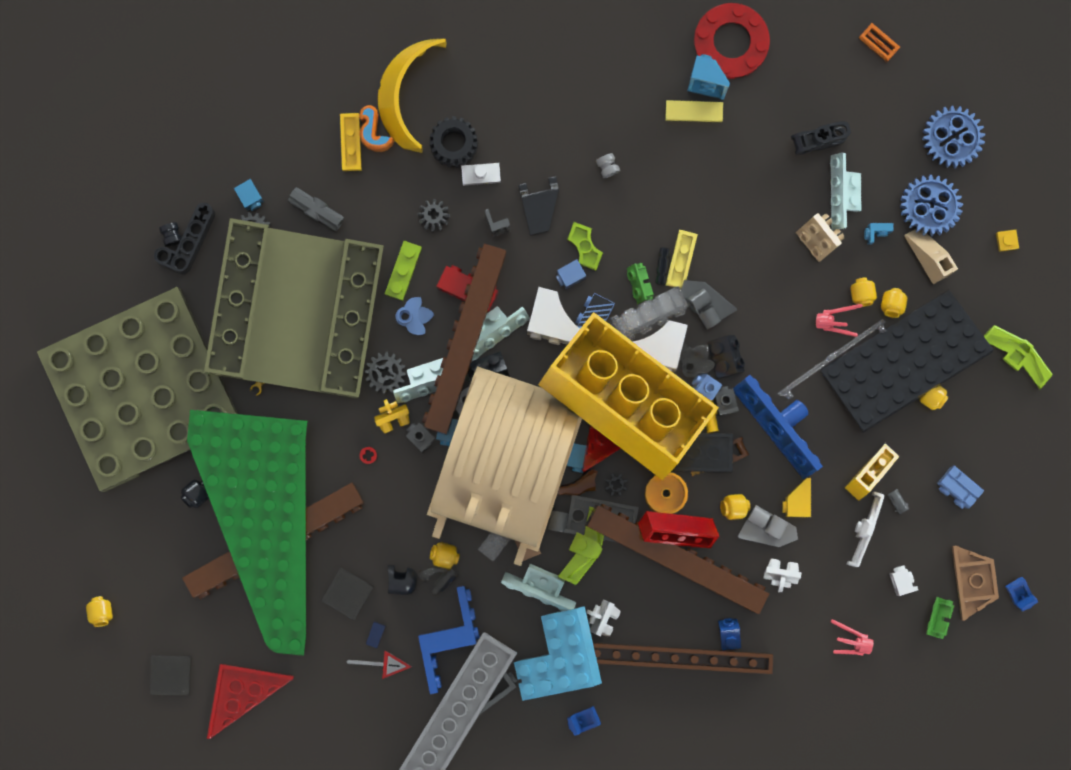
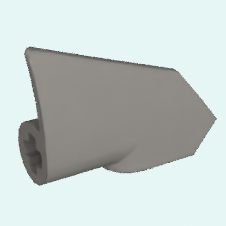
(767, 529)

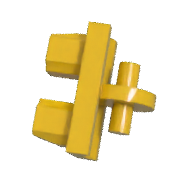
(399, 413)

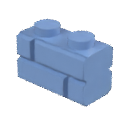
(959, 487)

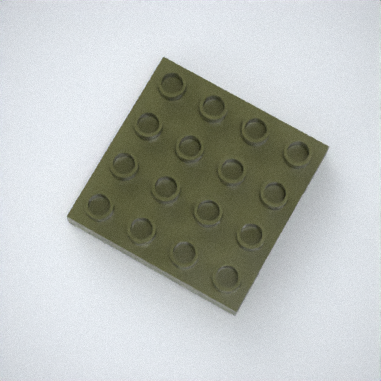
(293, 309)
(133, 386)

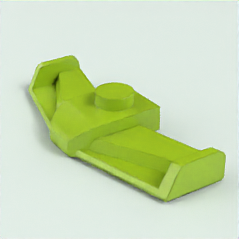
(1019, 353)
(587, 550)

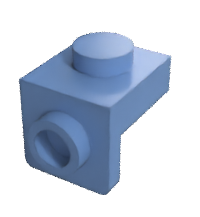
(706, 386)

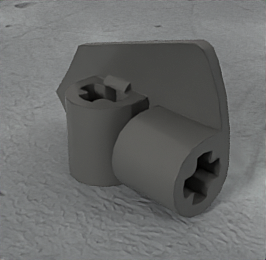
(706, 302)

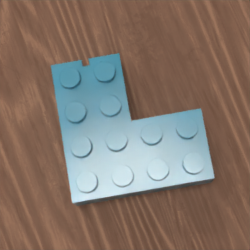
(570, 659)

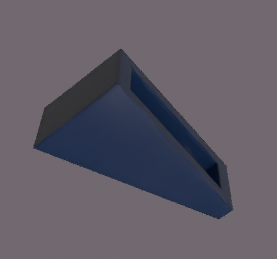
(375, 634)

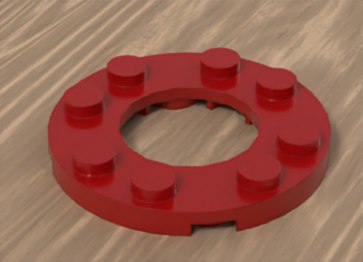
(750, 21)

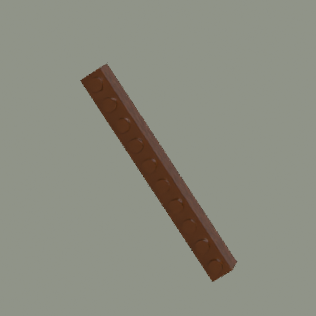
(465, 339)
(317, 517)
(679, 560)
(683, 658)

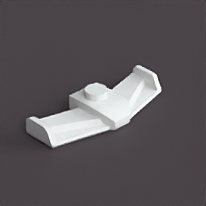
(865, 529)

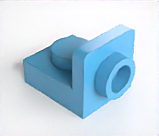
(880, 229)

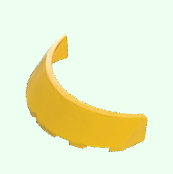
(389, 93)

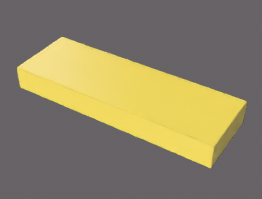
(694, 111)
(681, 259)

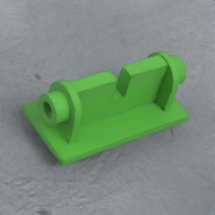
(637, 274)
(937, 626)

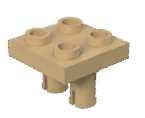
(819, 237)

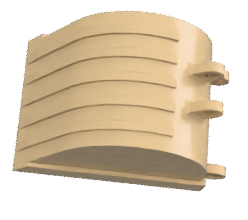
(505, 460)

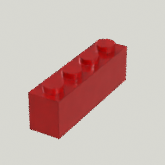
(678, 529)

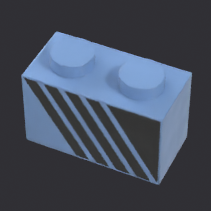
(595, 304)

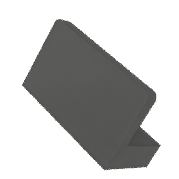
(499, 227)

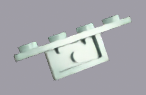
(844, 191)
(498, 327)
(422, 381)
(540, 585)

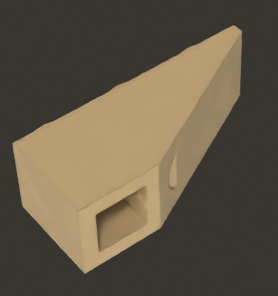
(931, 255)

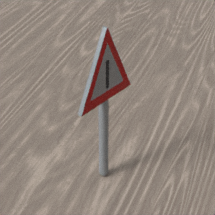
(390, 665)

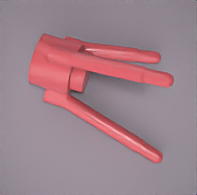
(826, 321)
(862, 644)

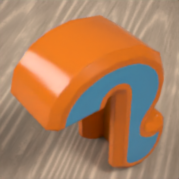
(369, 129)

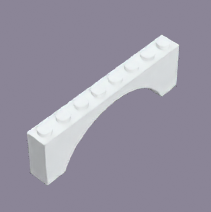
(553, 324)

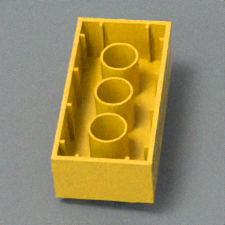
(628, 396)

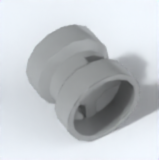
(608, 165)

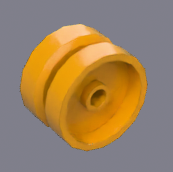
(676, 488)

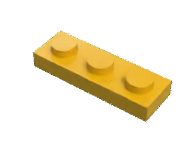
(350, 142)

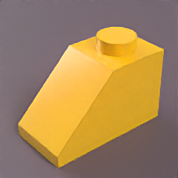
(798, 501)

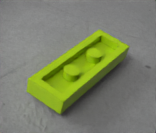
(403, 270)

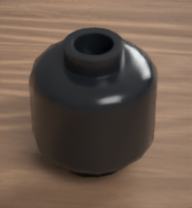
(194, 494)

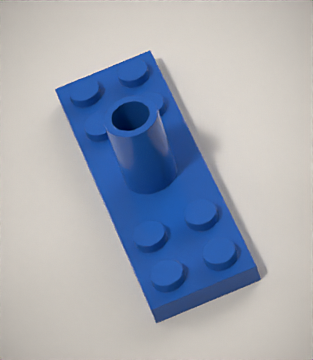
(779, 425)

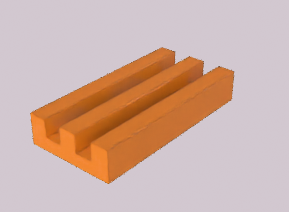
(876, 49)

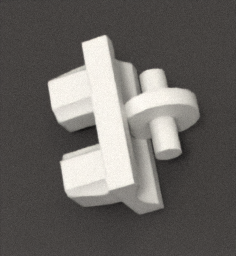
(781, 577)
(600, 616)

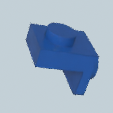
(1021, 594)
(729, 634)
(583, 721)

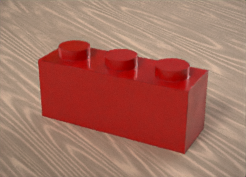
(455, 283)

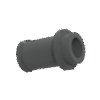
(898, 501)

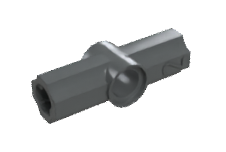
(316, 209)

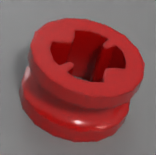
(373, 458)

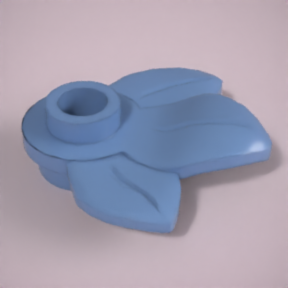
(417, 316)

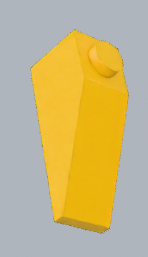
(872, 472)

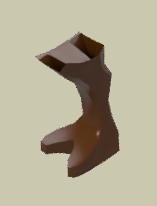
(581, 485)

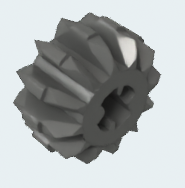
(439, 211)

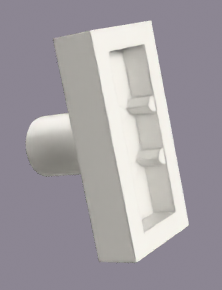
(481, 174)

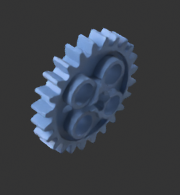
(943, 122)
(934, 189)

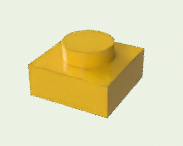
(1007, 240)

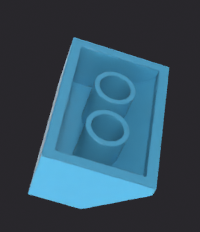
(708, 78)

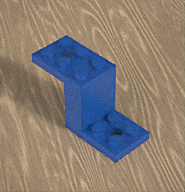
(448, 639)

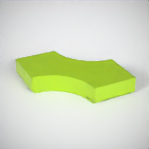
(588, 254)

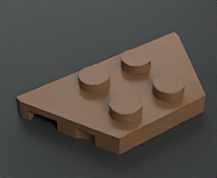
(974, 581)

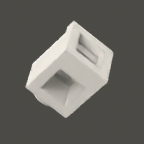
(902, 581)

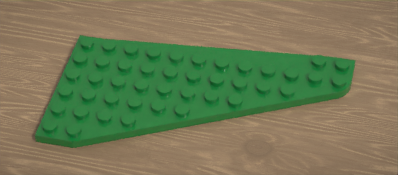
(259, 497)

